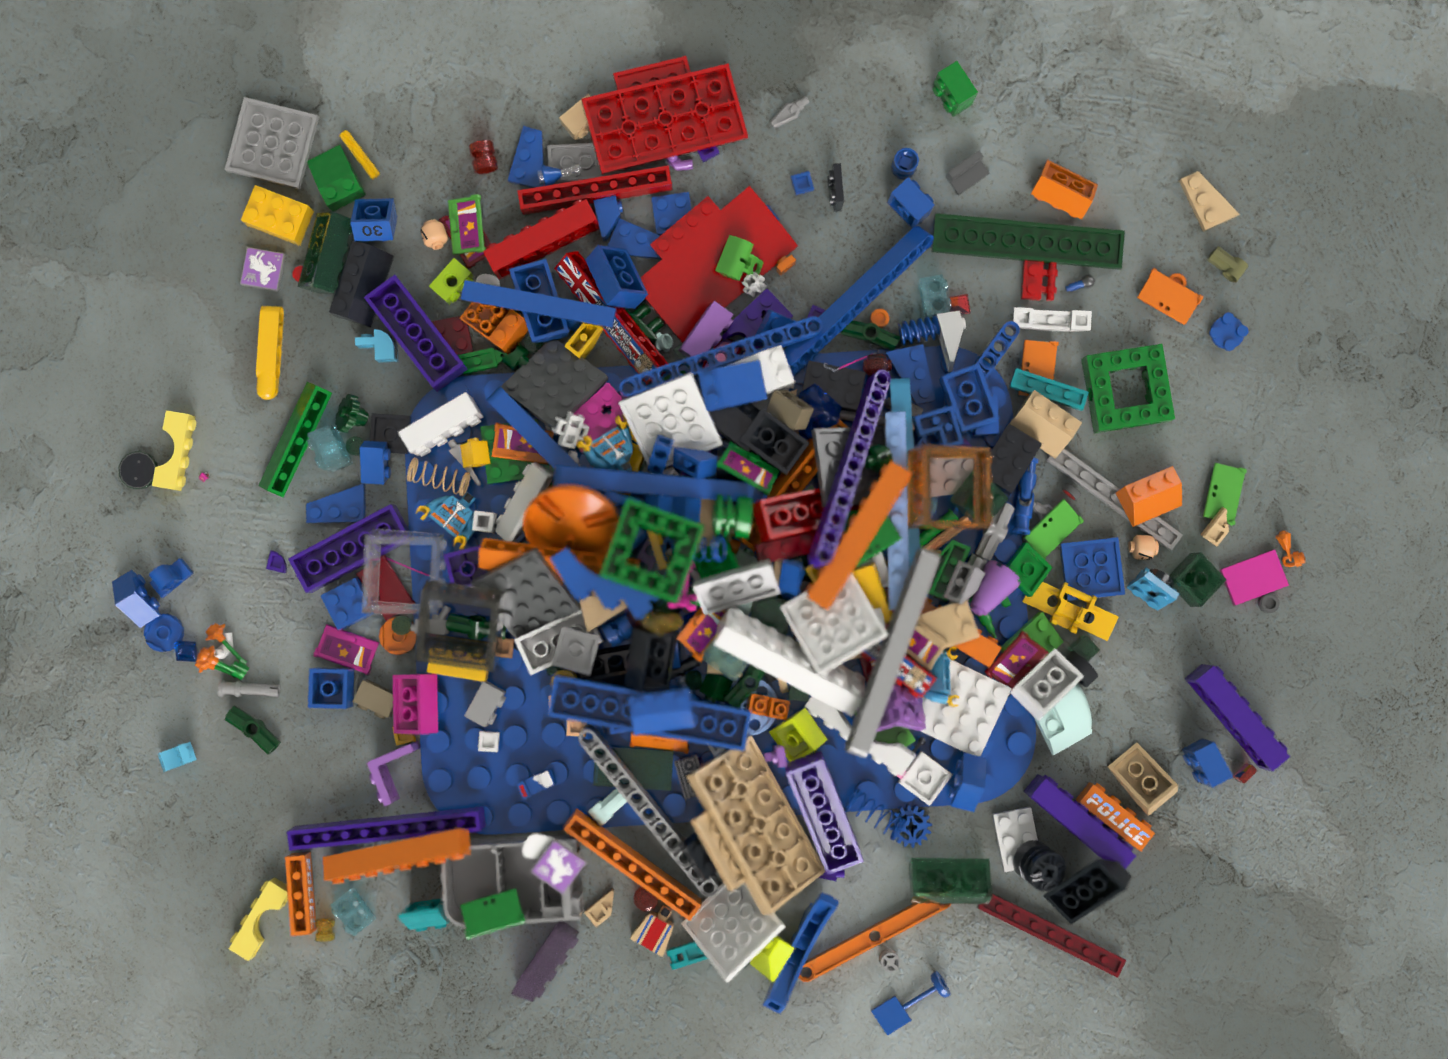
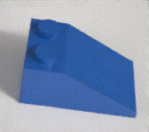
(732, 385)

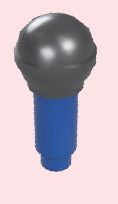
(1086, 282)

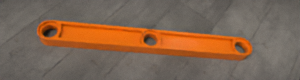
(861, 942)

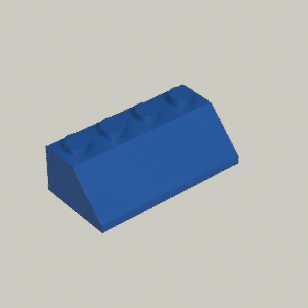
(537, 279)

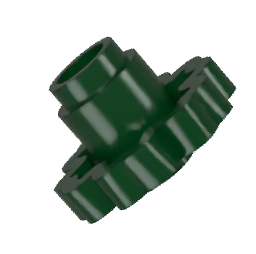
(350, 414)

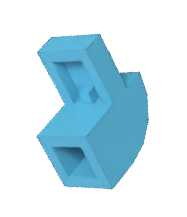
(383, 344)
(176, 756)

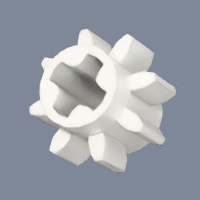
(754, 284)

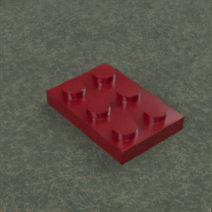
(456, 334)

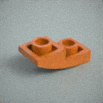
(768, 706)

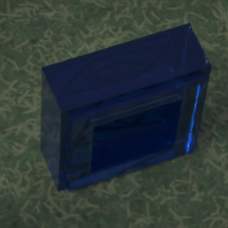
(186, 651)

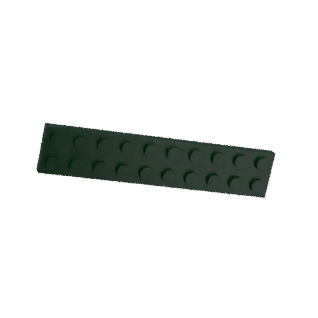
(1028, 241)

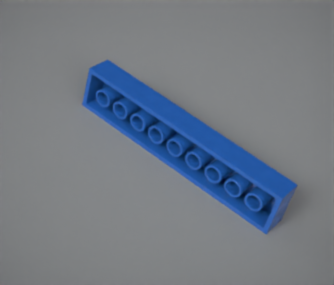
(609, 707)

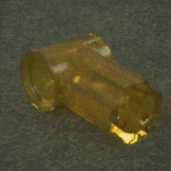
(662, 622)

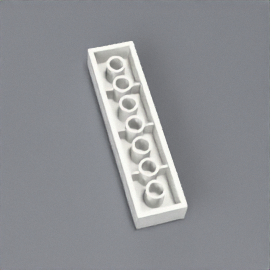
(788, 661)

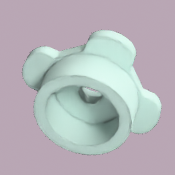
(663, 342)

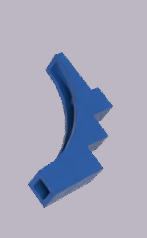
(582, 581)
(803, 940)

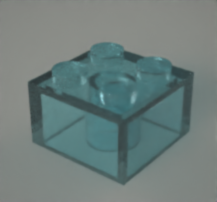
(329, 449)

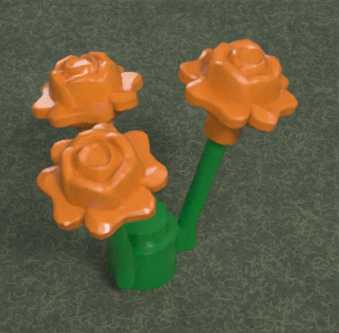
(207, 659)

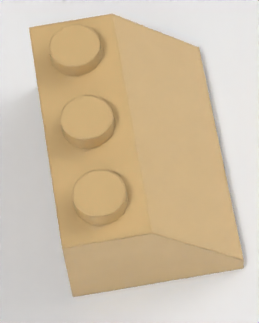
(1045, 423)

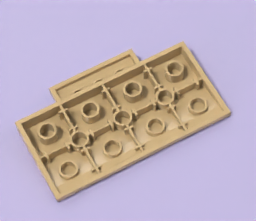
(752, 828)

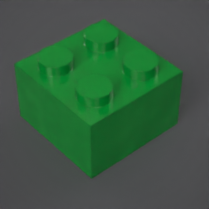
(954, 89)

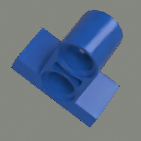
(168, 577)

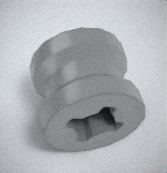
(889, 964)

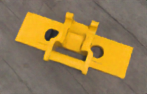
(1065, 614)

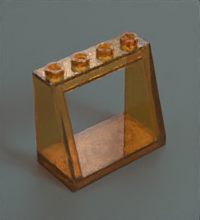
(920, 486)

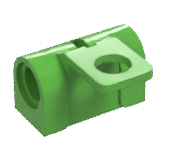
(737, 259)

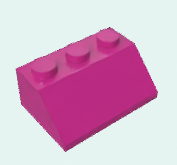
(415, 704)

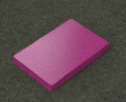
(1254, 577)

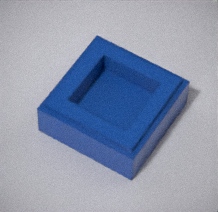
(802, 183)

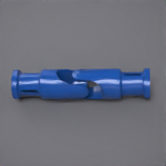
(1024, 513)

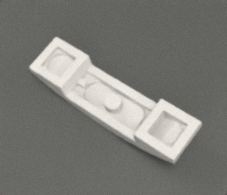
(1052, 320)

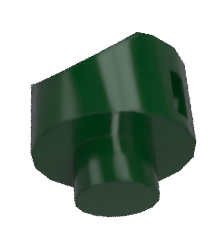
(516, 358)
(873, 457)

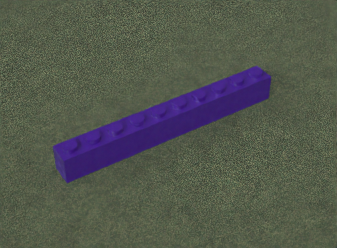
(384, 828)

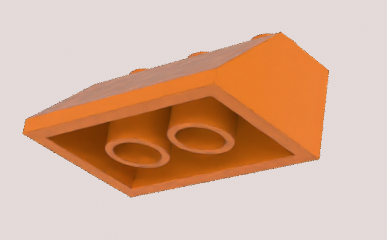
(1064, 189)
(1151, 496)

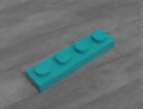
(1051, 389)

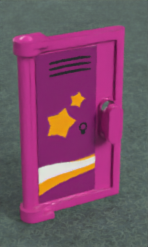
(341, 648)

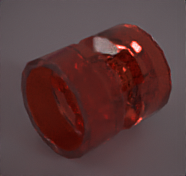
(483, 157)

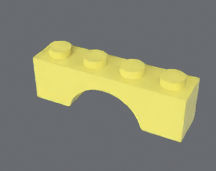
(180, 429)
(249, 939)

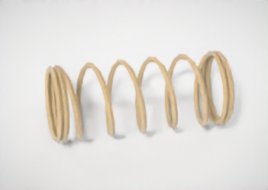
(414, 464)

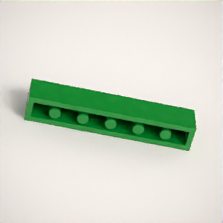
(294, 439)

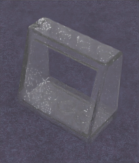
(372, 568)

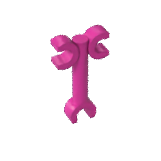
(684, 600)

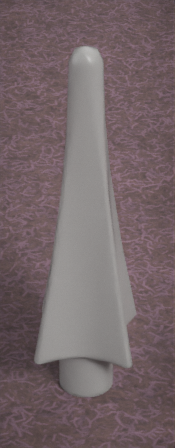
(456, 452)

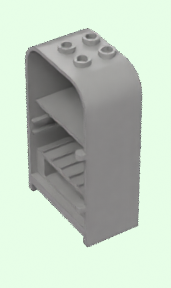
(499, 867)

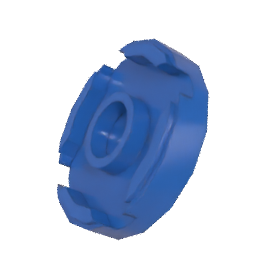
(163, 632)

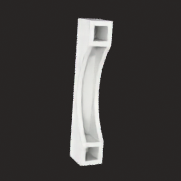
(893, 755)

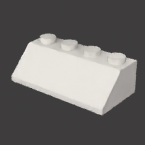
(535, 481)

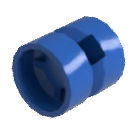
(905, 163)
(618, 630)

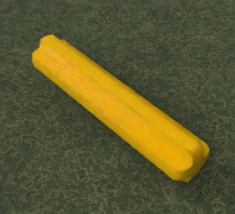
(359, 154)

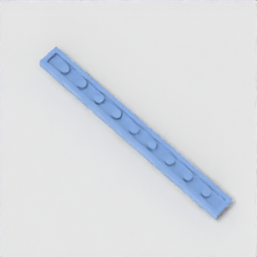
(898, 552)

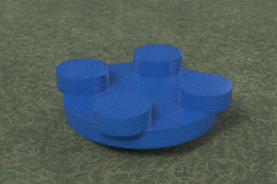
(1228, 332)

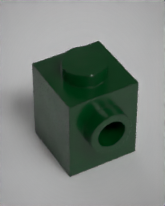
(715, 687)

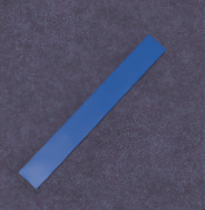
(538, 304)

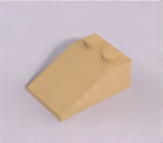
(952, 623)
(1143, 779)

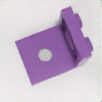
(903, 711)
(381, 776)

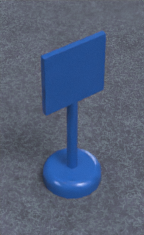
(892, 1014)

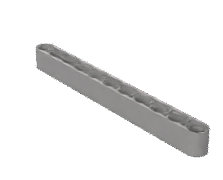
(892, 652)
(641, 804)

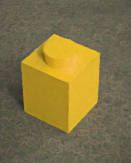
(475, 453)

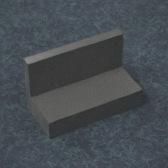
(967, 173)

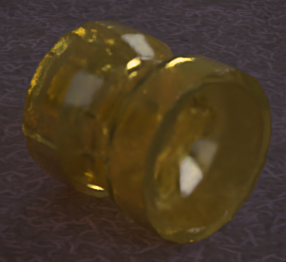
(325, 929)

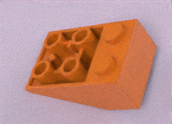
(496, 324)

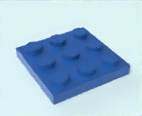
(1093, 567)

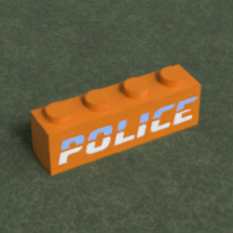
(1115, 816)
(300, 893)

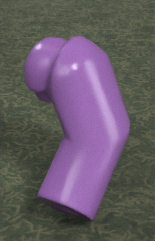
(678, 164)

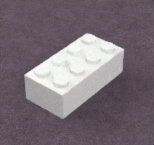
(441, 424)
(540, 645)

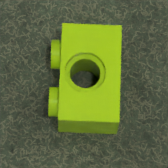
(441, 286)

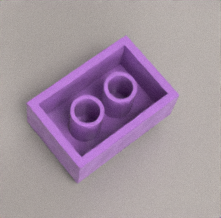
(707, 331)

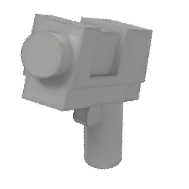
(437, 623)

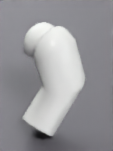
(222, 652)

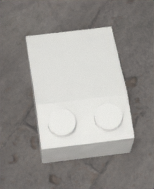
(774, 368)

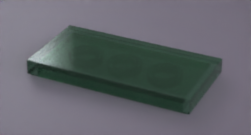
(649, 766)

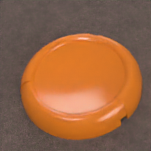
(571, 519)

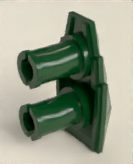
(650, 329)

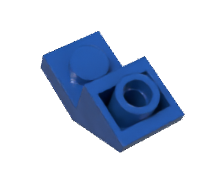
(791, 578)

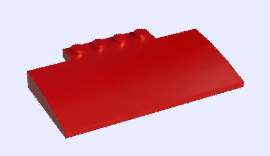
(663, 114)
(686, 276)

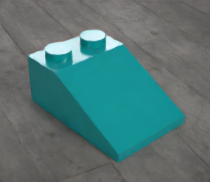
(424, 914)

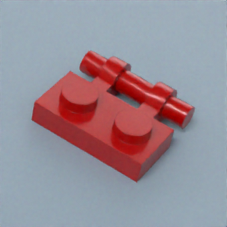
(1032, 280)

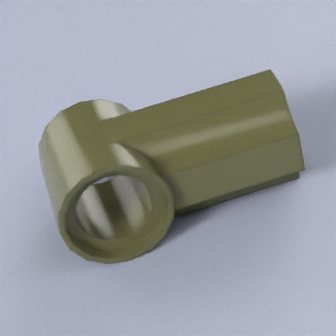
(1230, 266)

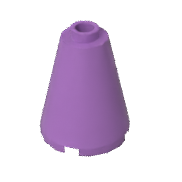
(994, 588)

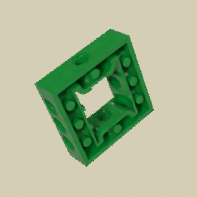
(1100, 395)
(660, 522)

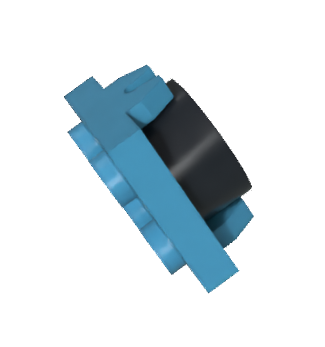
(1154, 588)

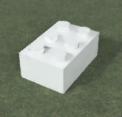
(1046, 684)

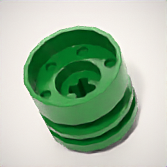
(732, 516)

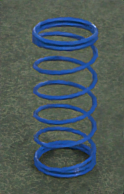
(715, 554)
(899, 826)

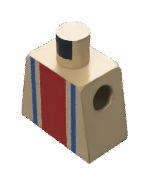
(654, 930)

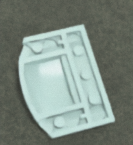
(1066, 721)

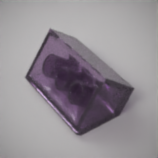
(545, 961)

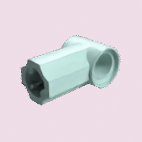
(604, 809)

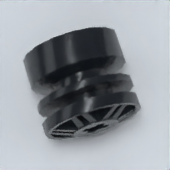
(1039, 865)

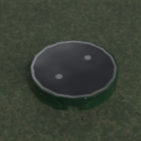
(137, 470)

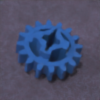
(919, 825)

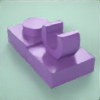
(776, 756)

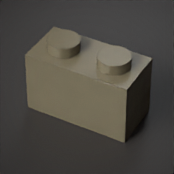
(789, 409)
(375, 698)

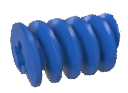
(919, 329)

